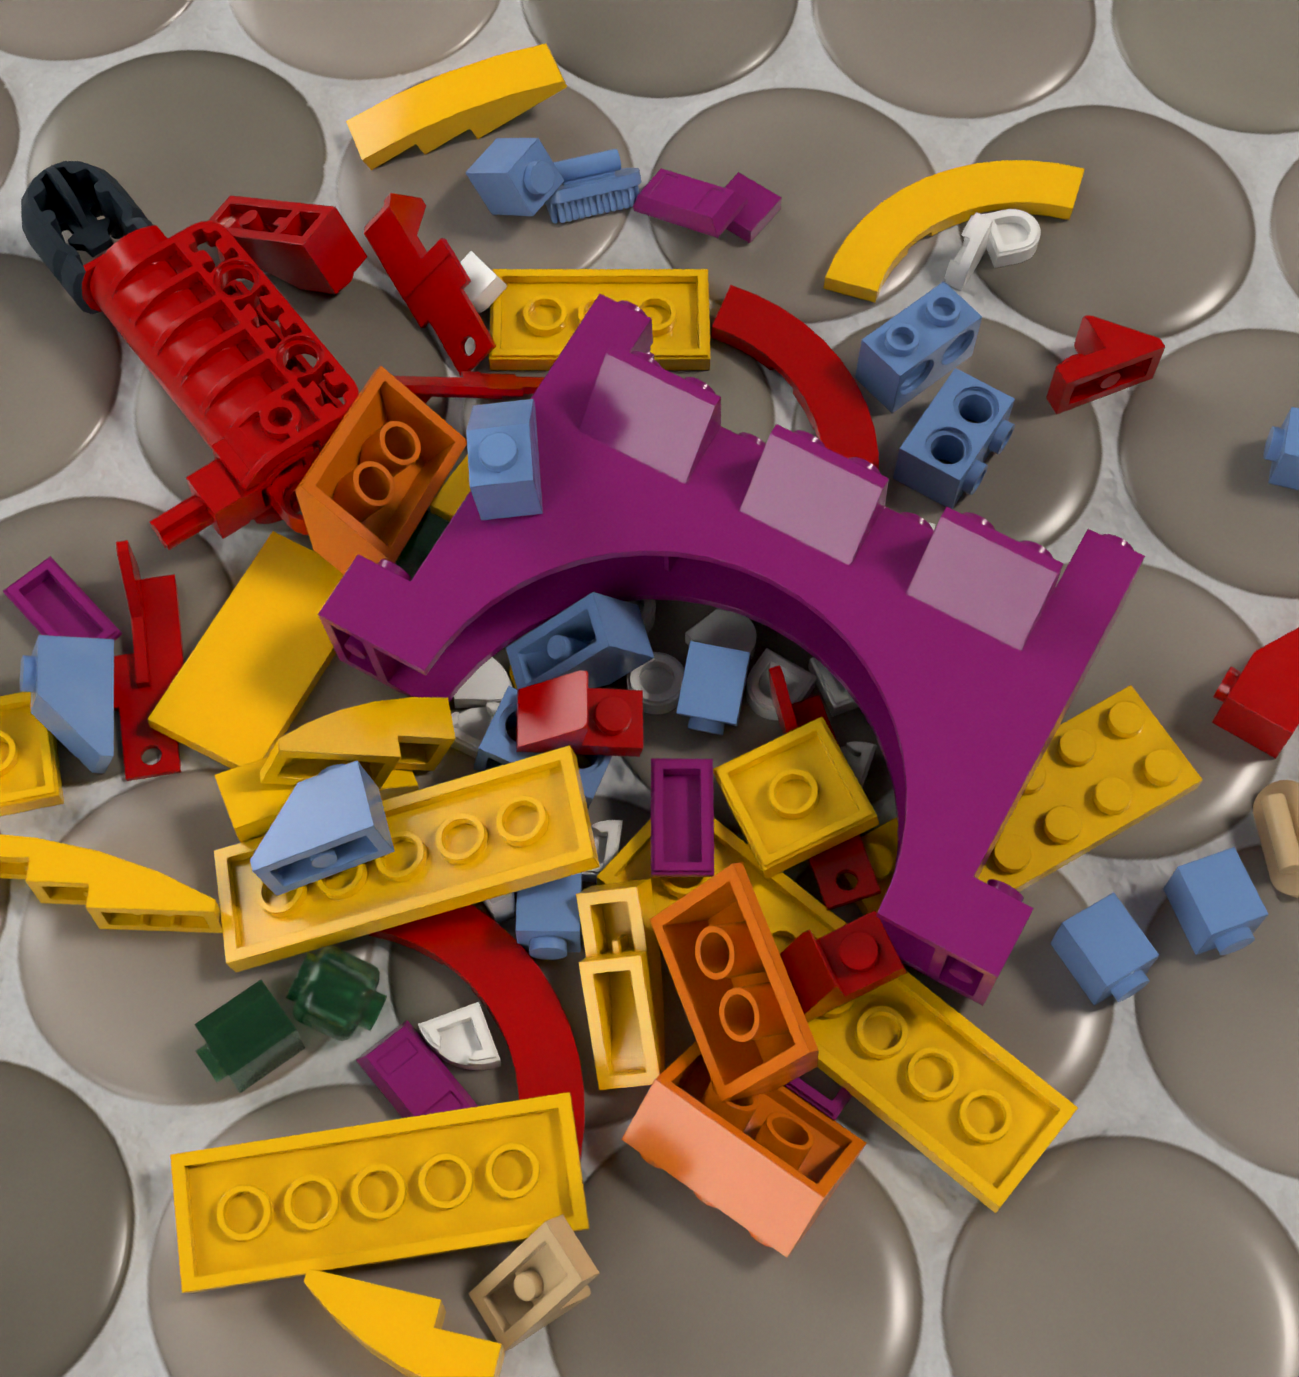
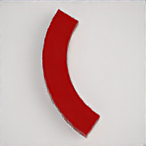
(808, 365)
(512, 992)

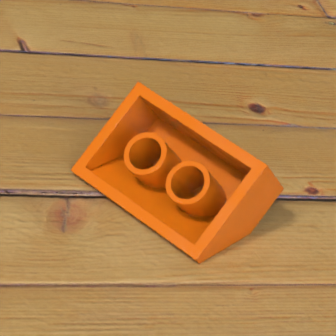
(377, 474)
(735, 987)
(754, 1158)

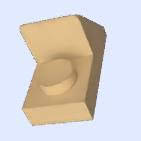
(535, 1283)

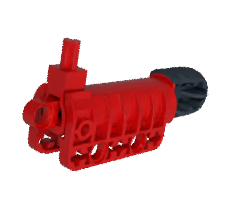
(202, 342)

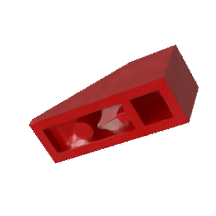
(294, 241)
(1264, 697)

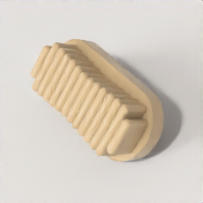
(1278, 829)

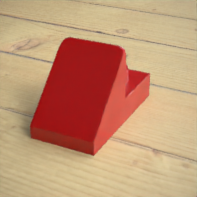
(1106, 362)
(586, 718)
(841, 964)

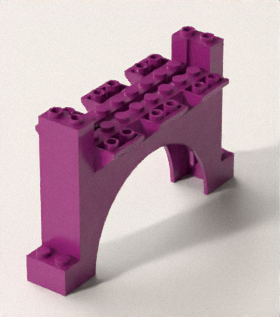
(933, 633)

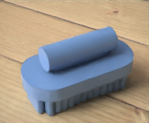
(593, 186)

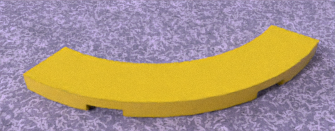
(940, 203)

